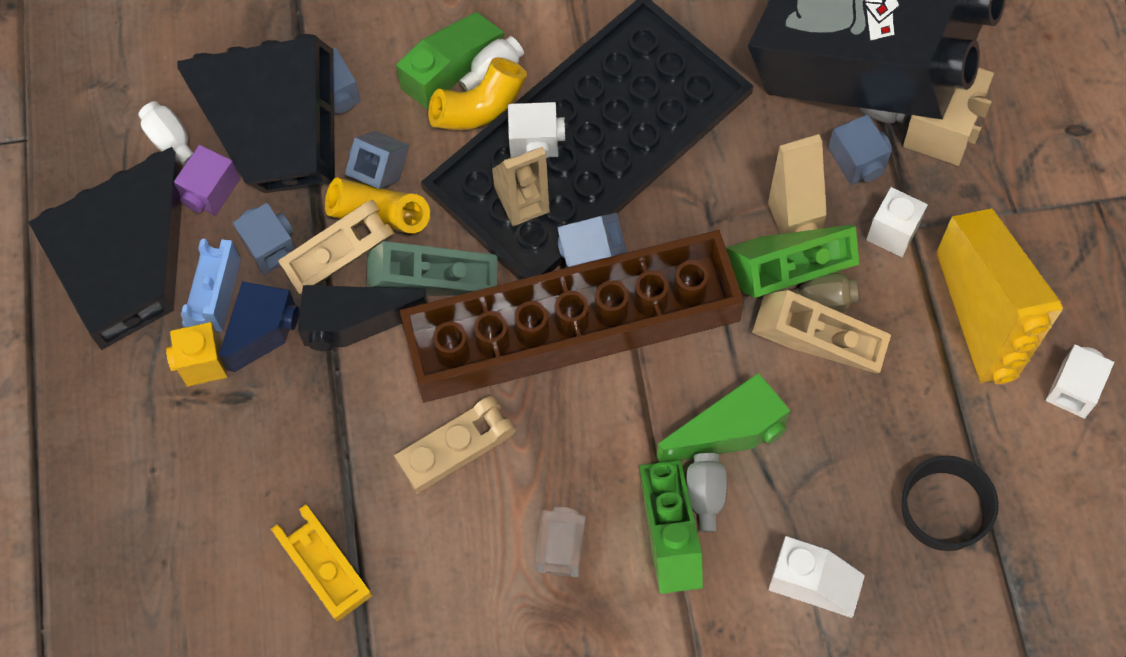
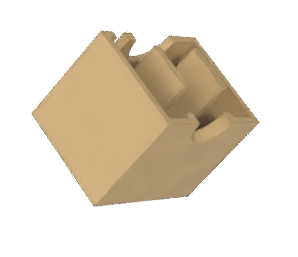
(949, 137)

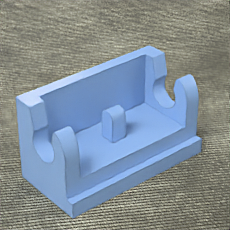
(212, 285)

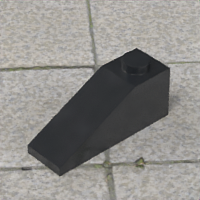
(350, 314)

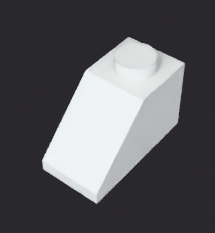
(816, 577)

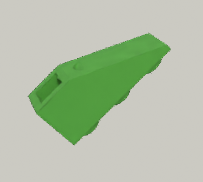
(671, 527)

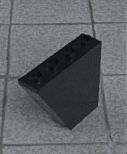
(271, 109)
(118, 247)

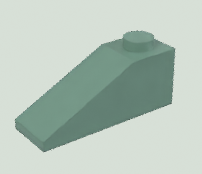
(430, 268)

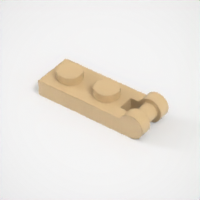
(335, 247)
(454, 445)

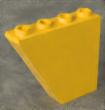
(996, 295)

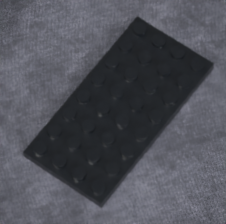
(629, 112)

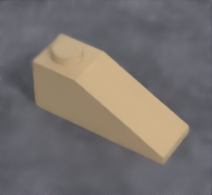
(523, 186)
(799, 186)
(820, 331)

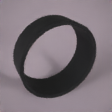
(974, 476)

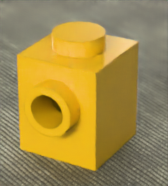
(196, 354)

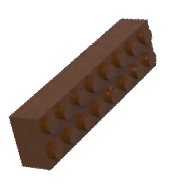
(572, 315)

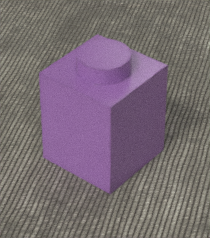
(206, 181)

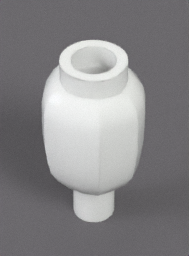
(500, 48)
(165, 130)

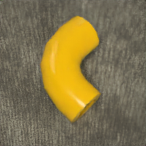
(481, 104)
(401, 210)

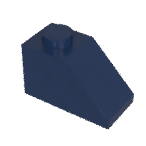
(257, 324)

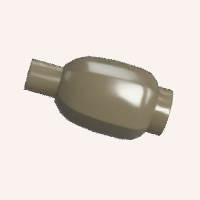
(831, 291)

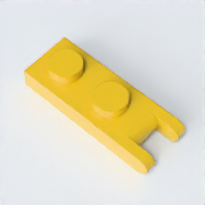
(324, 566)

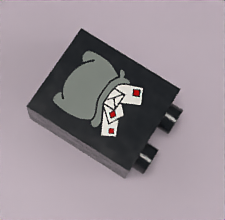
(872, 51)

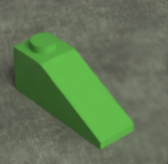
(444, 57)
(792, 258)
(732, 424)

